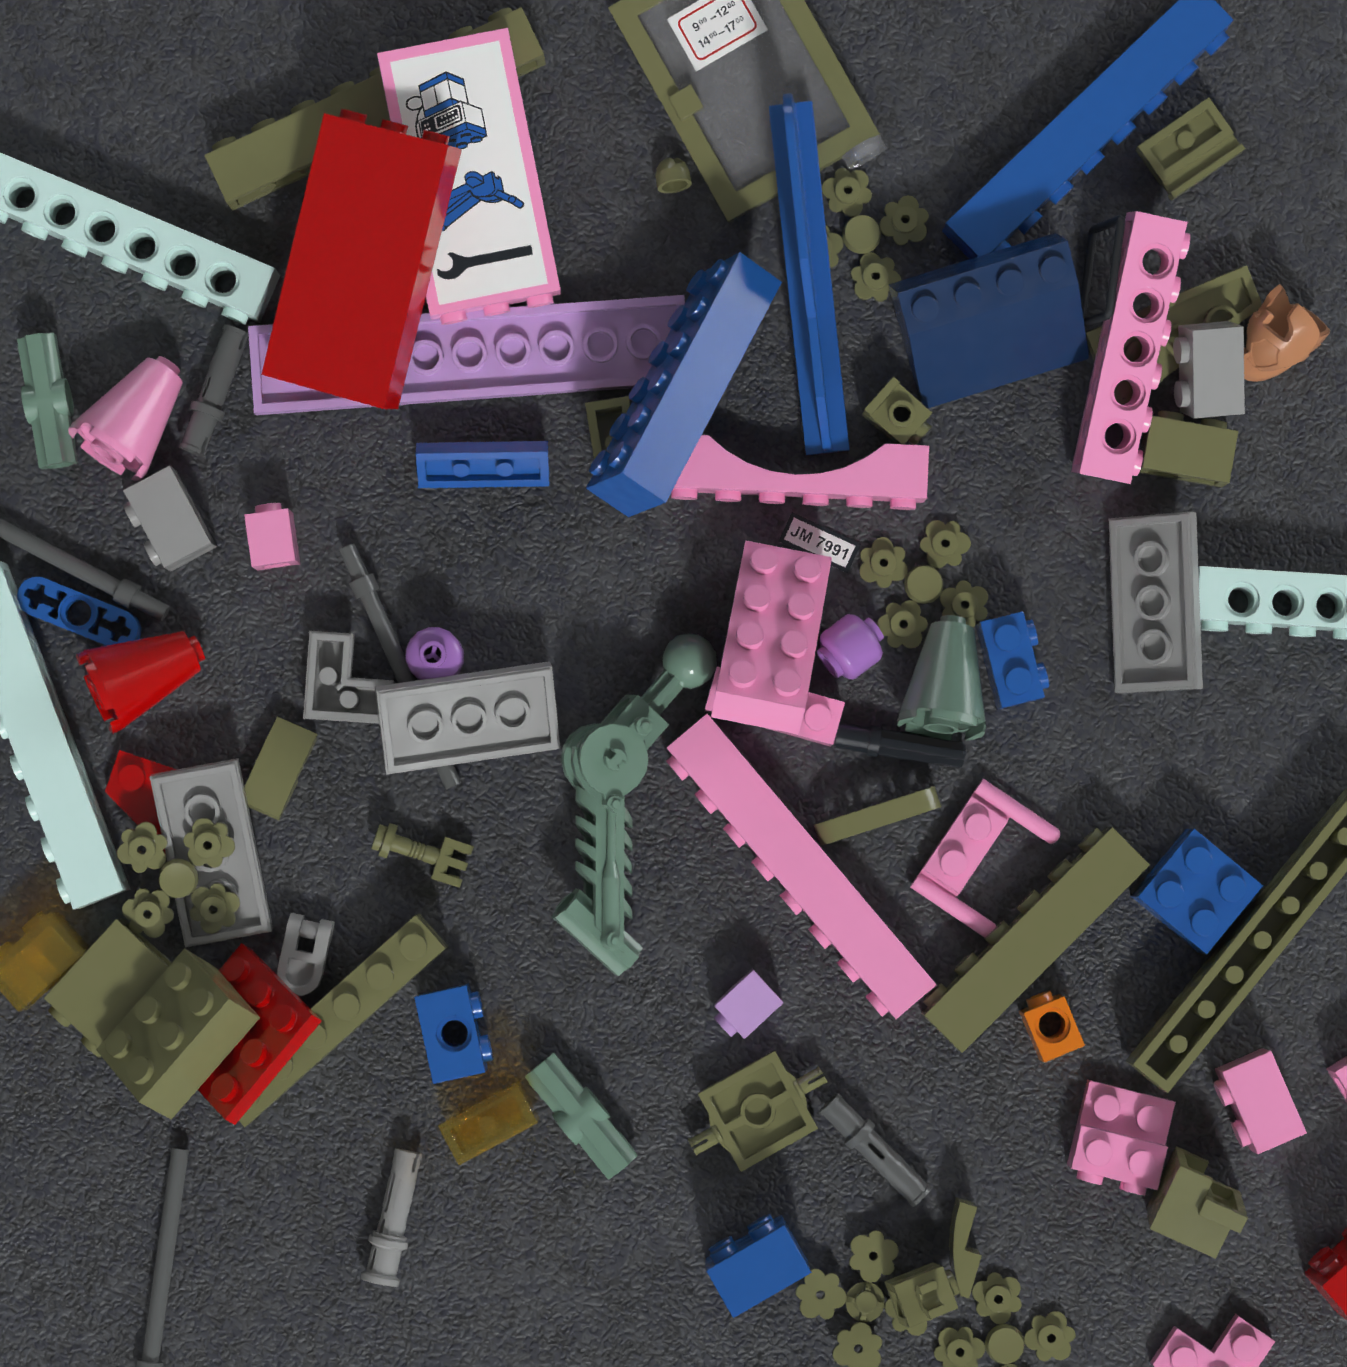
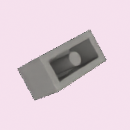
(1210, 369)
(168, 519)

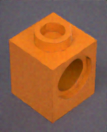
(1068, 1036)

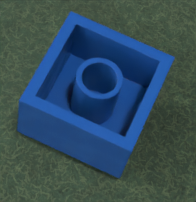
(1196, 890)
(756, 1264)

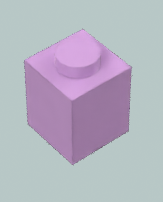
(746, 1005)

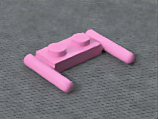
(966, 846)

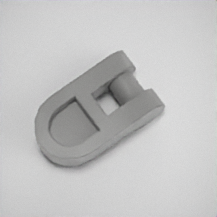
(302, 969)

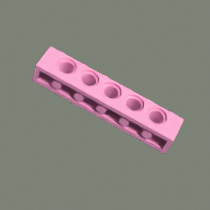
(1111, 366)

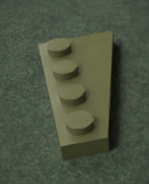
(1220, 299)

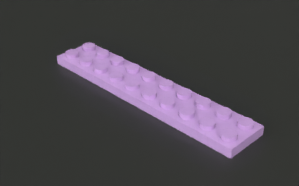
(502, 355)

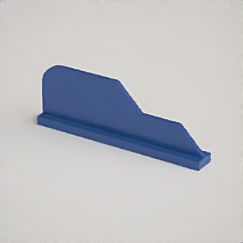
(809, 277)

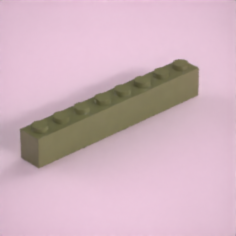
(285, 148)
(1246, 952)

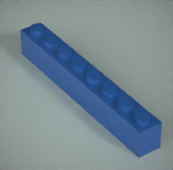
(1087, 126)

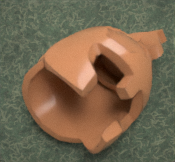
(1280, 336)

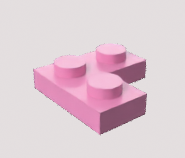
(1237, 1347)

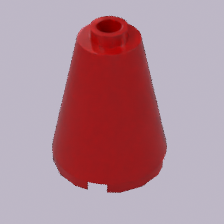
(138, 674)

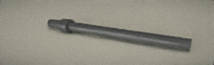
(365, 588)
(124, 592)
(164, 1259)

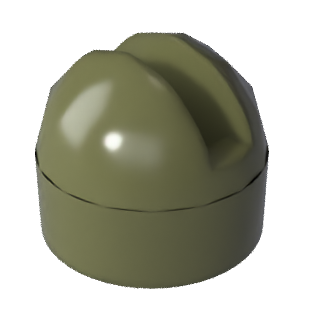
(672, 176)

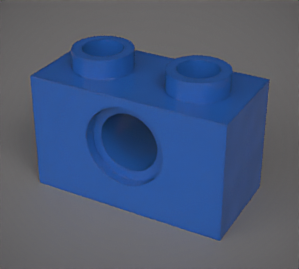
(446, 1059)

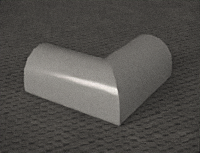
(329, 682)

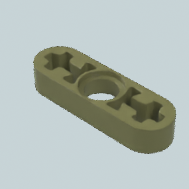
(877, 815)

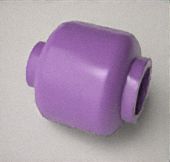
(850, 646)
(451, 654)

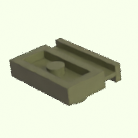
(1190, 149)

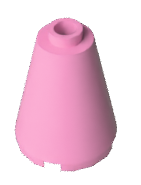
(131, 417)

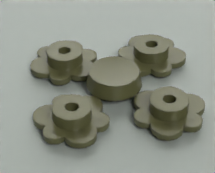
(863, 234)
(922, 583)
(178, 877)
(863, 1300)
(1004, 1341)

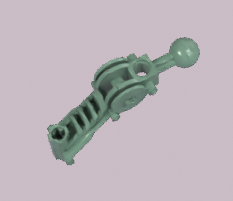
(603, 766)

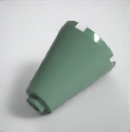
(945, 684)

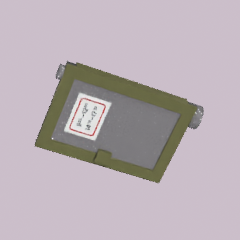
(723, 68)

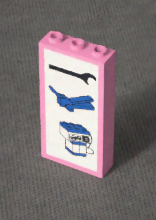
(495, 225)

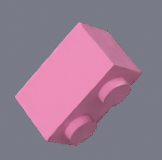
(1259, 1101)

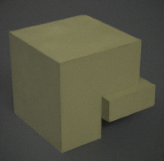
(1194, 1206)

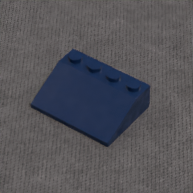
(991, 320)

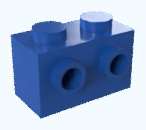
(1010, 660)

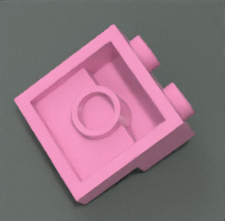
(1121, 1137)

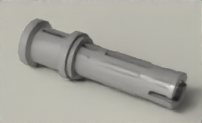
(389, 1237)

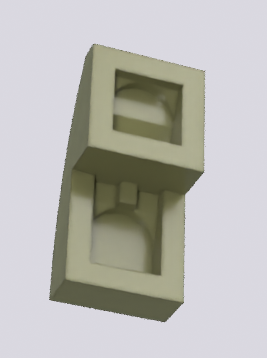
(278, 767)
(962, 1258)

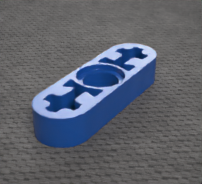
(54, 591)

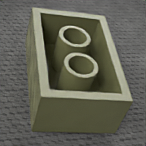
(177, 1034)

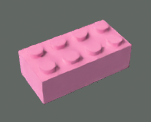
(772, 637)

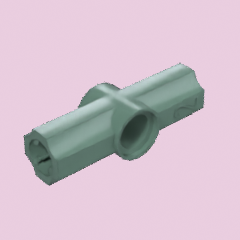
(47, 400)
(581, 1116)

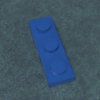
(482, 464)

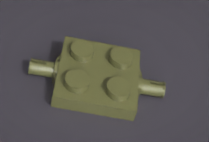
(757, 1110)

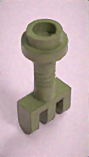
(387, 840)

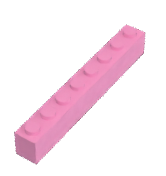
(800, 866)

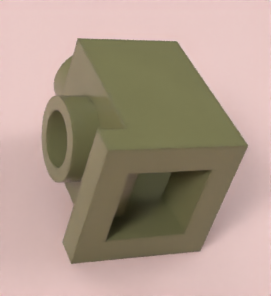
(880, 414)

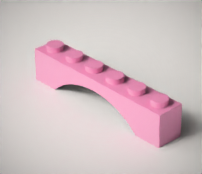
(889, 474)

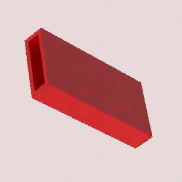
(361, 259)

